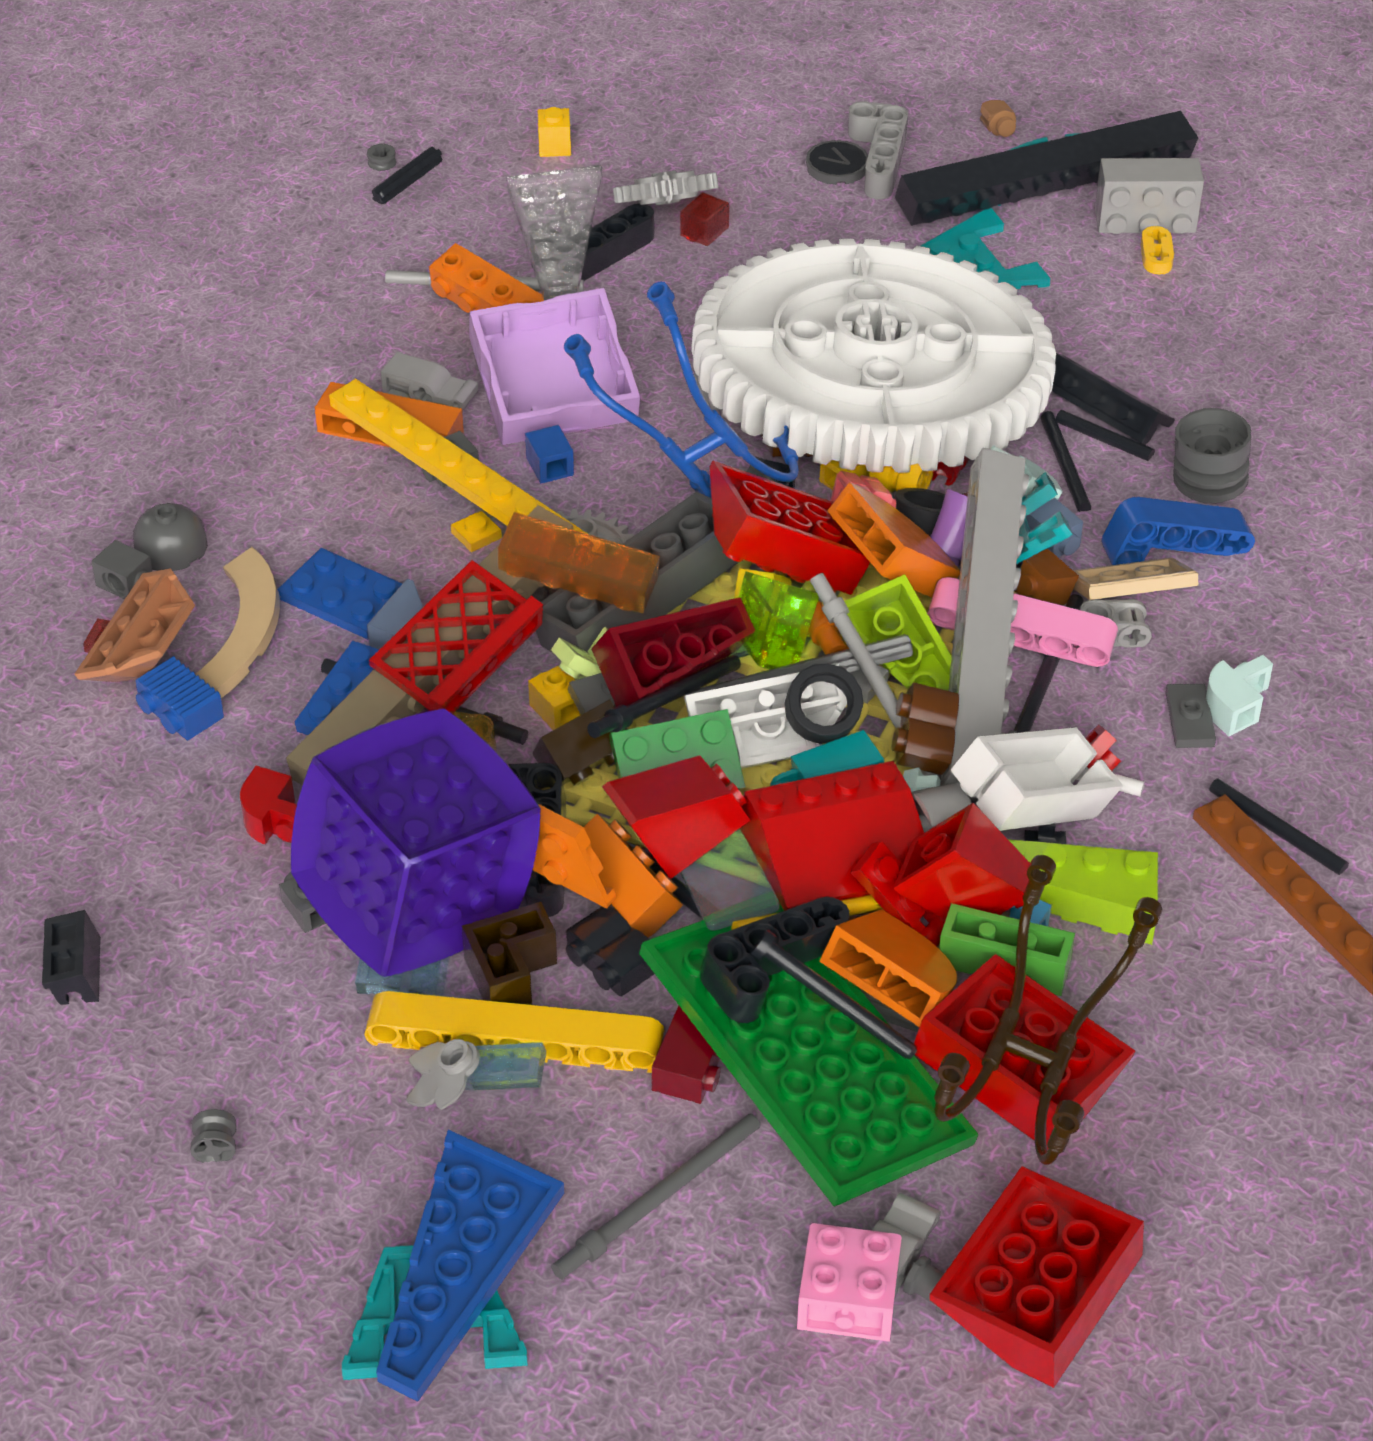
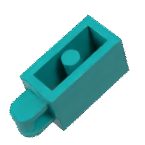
(833, 757)

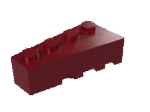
(667, 648)

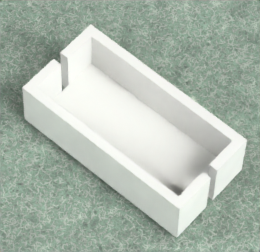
(1030, 777)

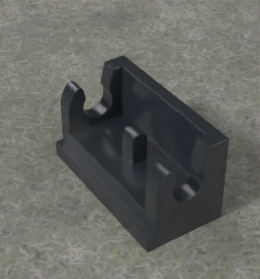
(71, 957)

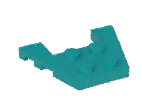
(965, 244)
(1050, 531)
(500, 1338)

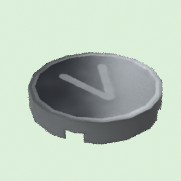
(836, 162)

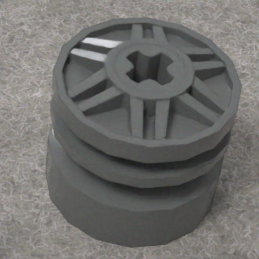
(1212, 455)

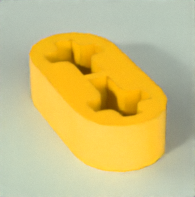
(1163, 250)

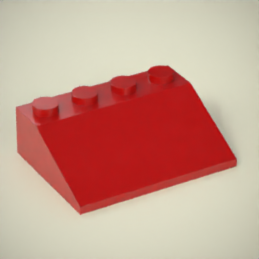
(782, 529)
(821, 826)
(968, 1020)
(1040, 1273)

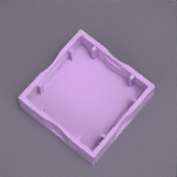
(533, 378)

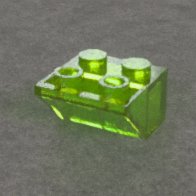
(780, 620)

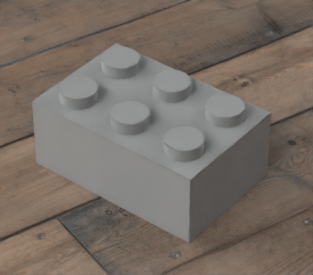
(1147, 194)

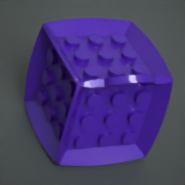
(412, 839)

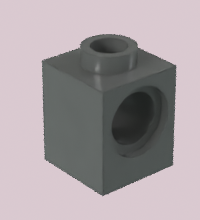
(119, 568)

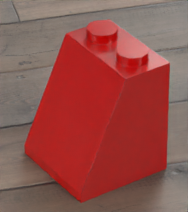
(679, 810)
(964, 865)

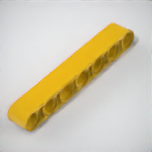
(567, 1034)

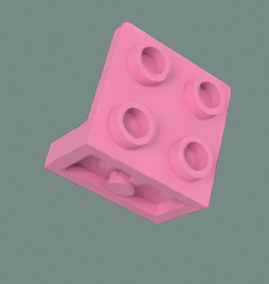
(849, 1282)

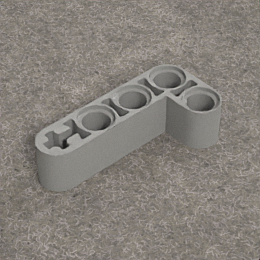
(887, 132)

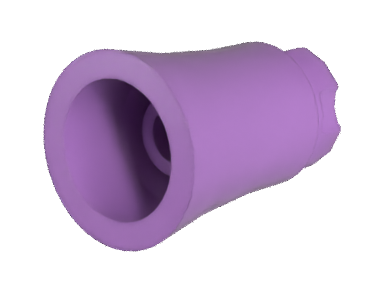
(951, 524)

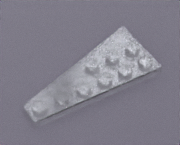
(556, 223)

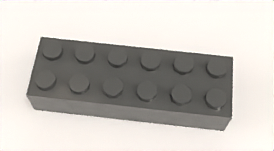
(687, 563)

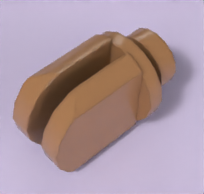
(998, 117)

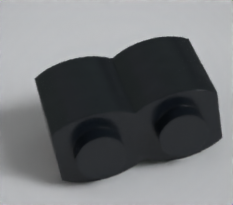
(609, 950)

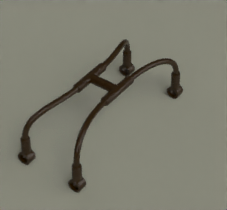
(1067, 1113)

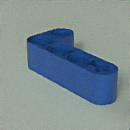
(1174, 525)

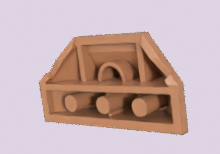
(139, 629)

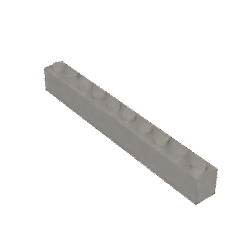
(986, 598)

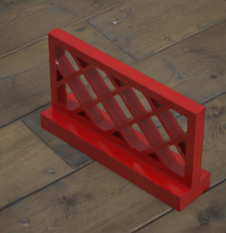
(487, 653)

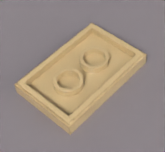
(1134, 578)

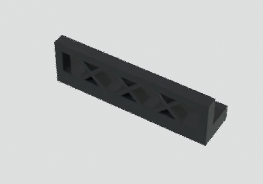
(1107, 400)

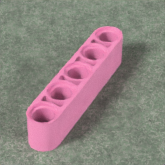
(1040, 626)

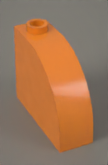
(891, 540)
(891, 963)

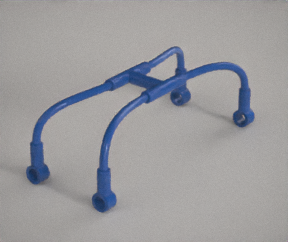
(662, 298)

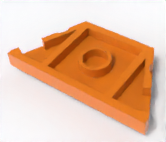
(568, 859)

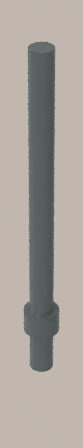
(594, 1243)

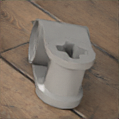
(1121, 614)

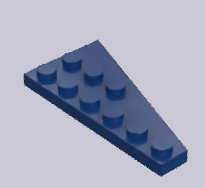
(465, 1246)

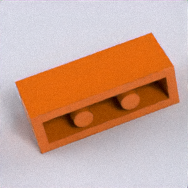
(641, 895)

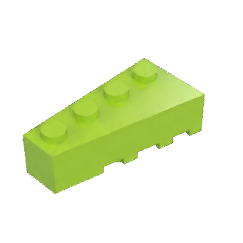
(1096, 883)

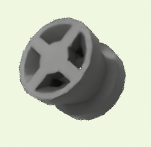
(213, 1136)

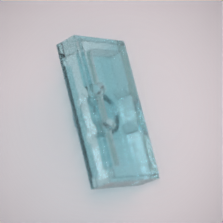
(508, 1067)

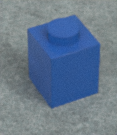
(549, 454)

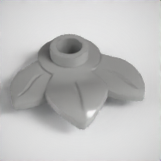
(443, 1072)

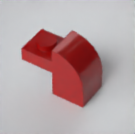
(268, 805)

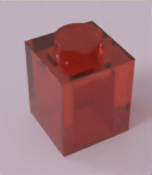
(704, 219)

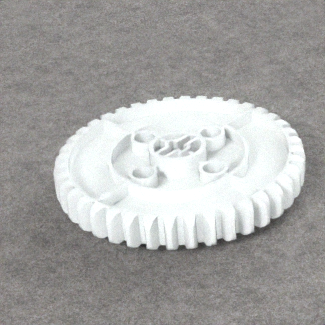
(873, 354)

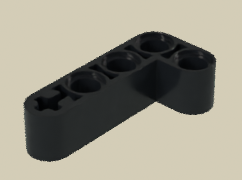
(618, 238)
(536, 777)
(740, 980)

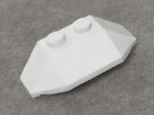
(760, 715)

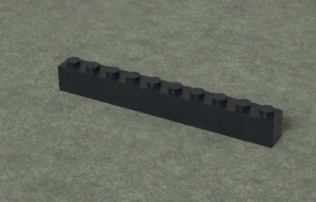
(1038, 168)

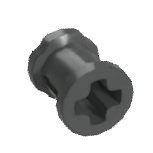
(922, 1279)

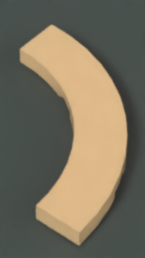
(254, 624)

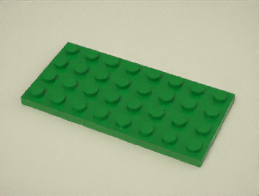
(820, 1079)

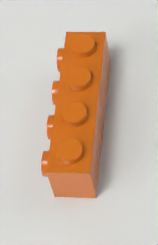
(475, 282)

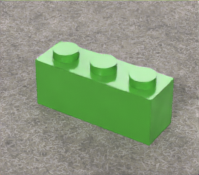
(976, 935)

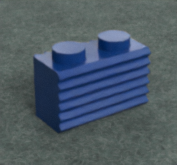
(179, 699)

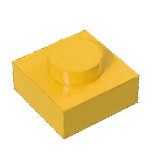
(476, 531)

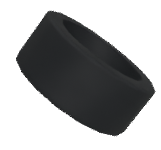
(920, 506)
(834, 675)

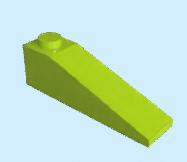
(895, 611)

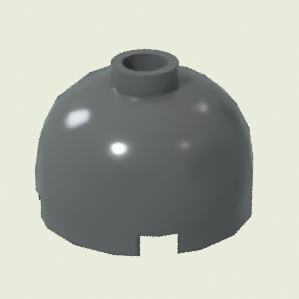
(170, 536)

